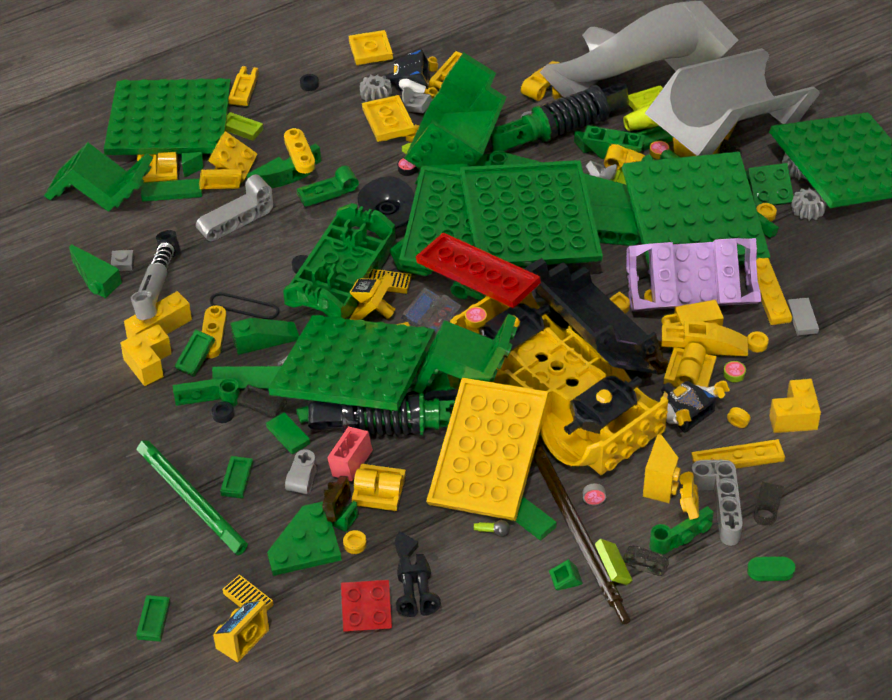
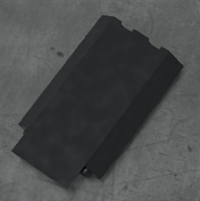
(595, 316)

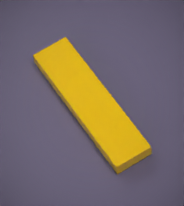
(744, 455)

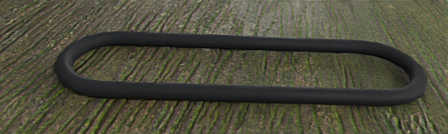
(246, 299)

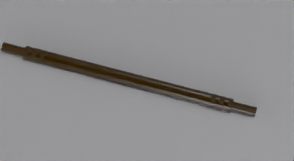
(580, 533)

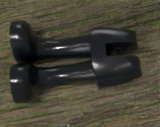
(416, 573)

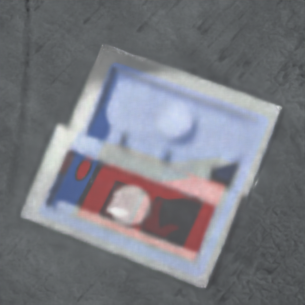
(430, 310)

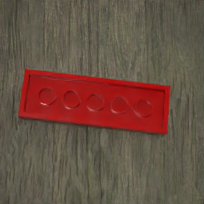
(478, 270)

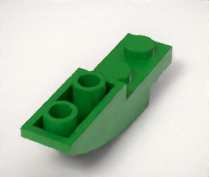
(281, 173)

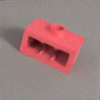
(350, 453)

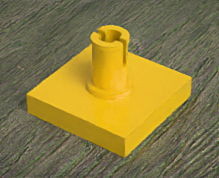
(375, 302)

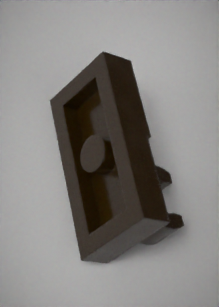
(336, 498)

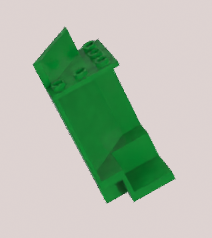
(458, 119)

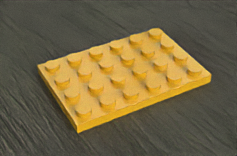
(488, 448)

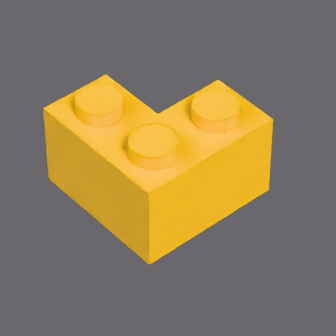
(145, 352)
(797, 411)

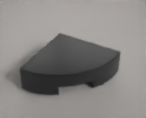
(405, 545)

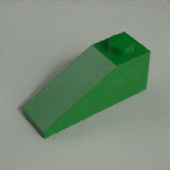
(97, 274)
(258, 334)

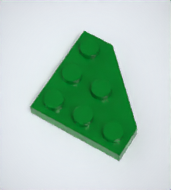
(305, 542)

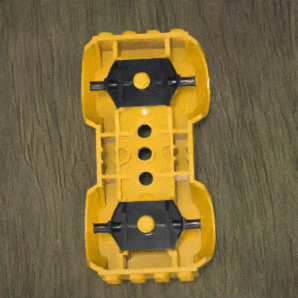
(582, 424)

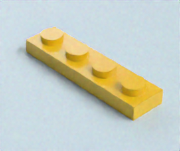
(771, 294)

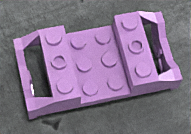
(694, 274)

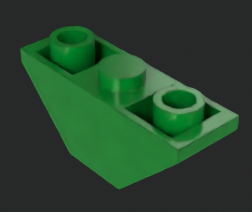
(601, 138)

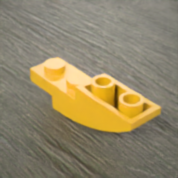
(713, 337)

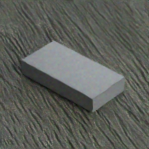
(803, 316)

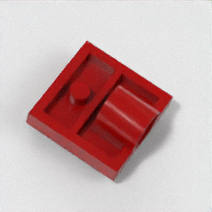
(366, 605)

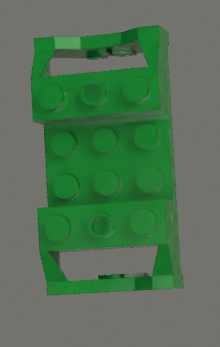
(341, 260)

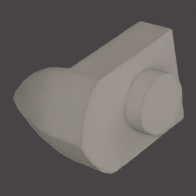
(415, 101)
(599, 170)

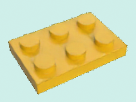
(388, 118)

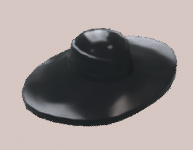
(390, 197)

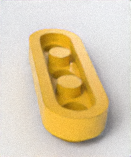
(299, 150)
(214, 325)

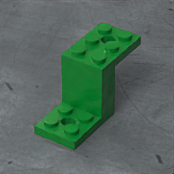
(99, 177)
(466, 353)

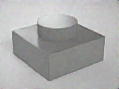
(123, 260)

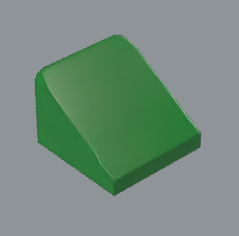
(578, 139)
(192, 163)
(347, 517)
(565, 575)

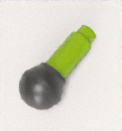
(500, 527)

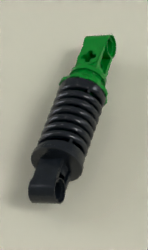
(561, 116)
(412, 416)

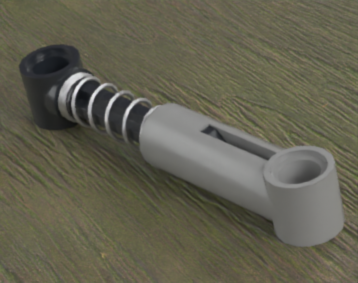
(156, 273)

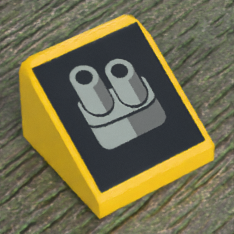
(364, 289)

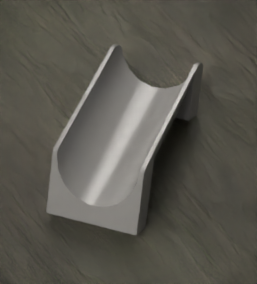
(711, 96)

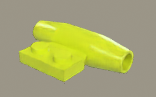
(640, 103)

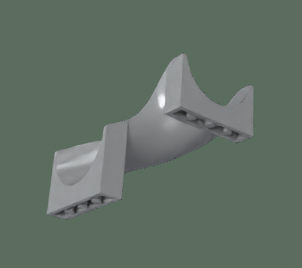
(674, 33)

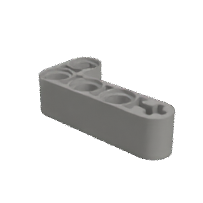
(239, 212)
(722, 478)

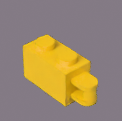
(703, 311)

